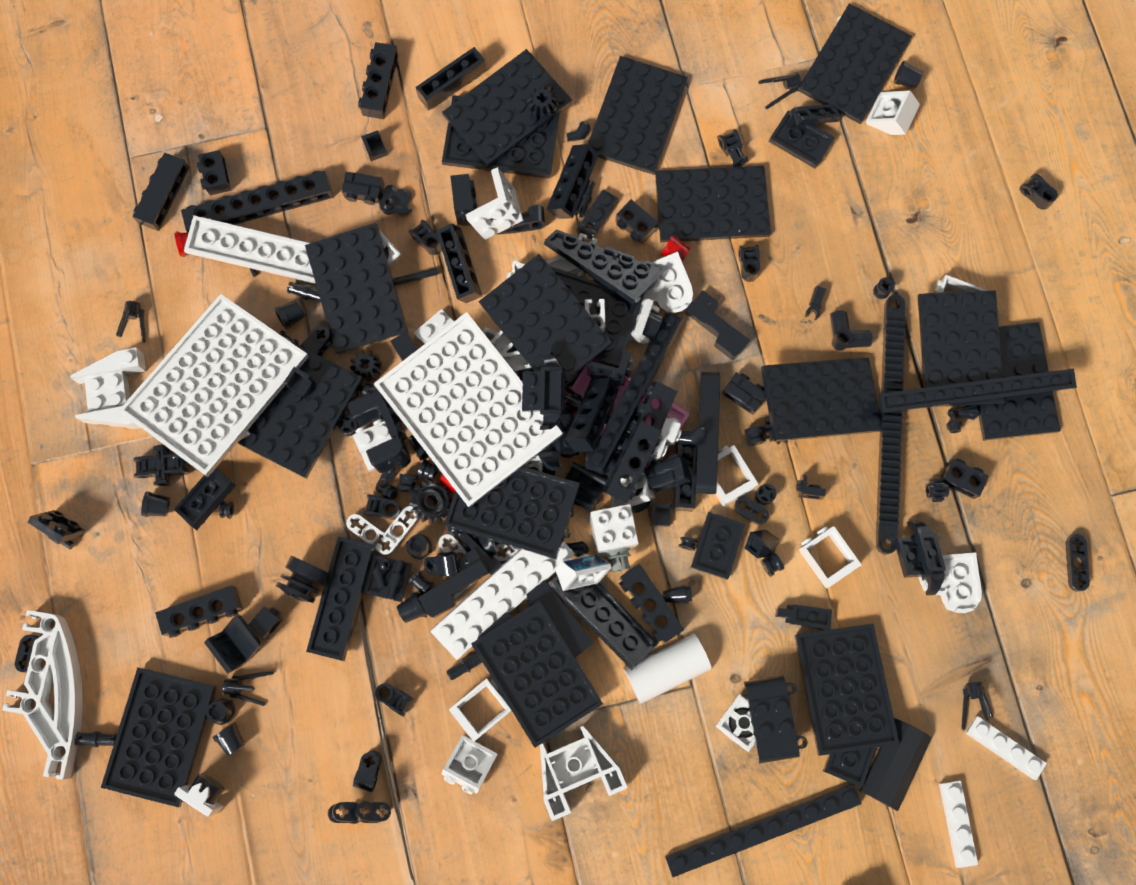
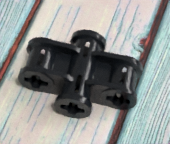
(160, 466)
(362, 812)

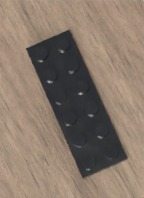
(341, 598)
(609, 621)

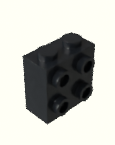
(463, 197)

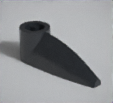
(532, 220)

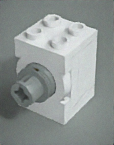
(614, 535)

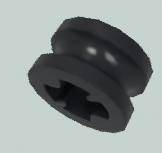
(226, 509)
(687, 543)

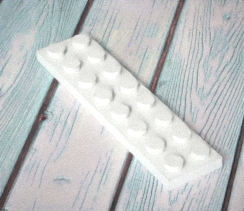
(249, 248)
(494, 597)

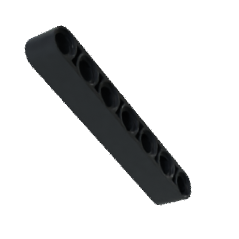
(708, 447)

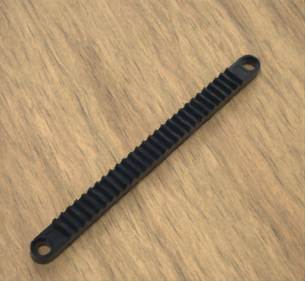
(891, 432)

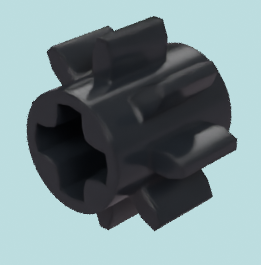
(937, 490)

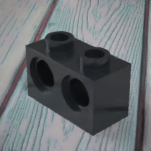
(215, 172)
(640, 219)
(962, 483)

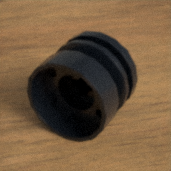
(302, 579)

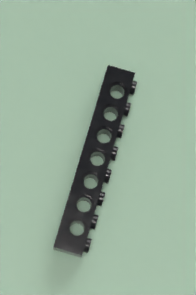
(267, 206)

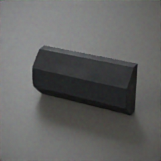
(896, 766)

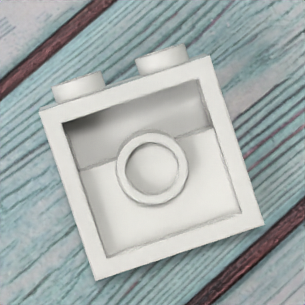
(670, 435)
(370, 438)
(468, 765)

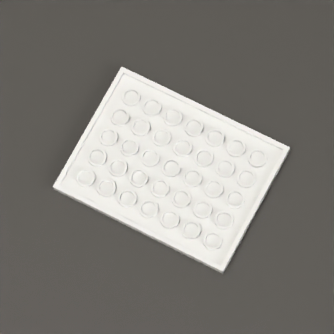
(213, 384)
(466, 409)

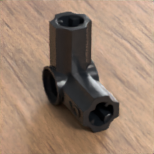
(852, 338)

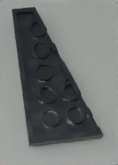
(609, 266)

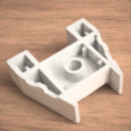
(109, 387)
(573, 767)

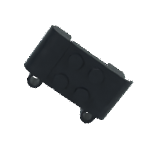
(389, 453)
(773, 719)

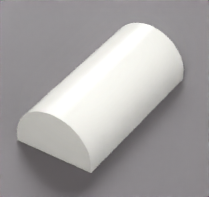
(668, 668)

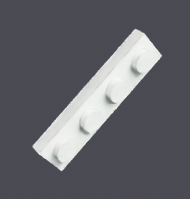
(1005, 748)
(958, 824)

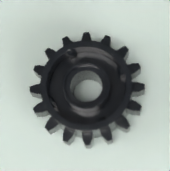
(437, 494)

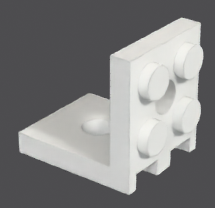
(503, 210)

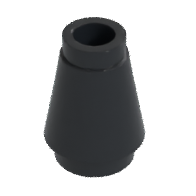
(679, 594)

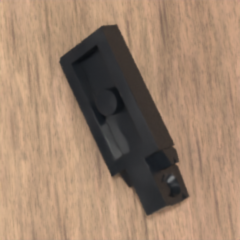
(806, 616)

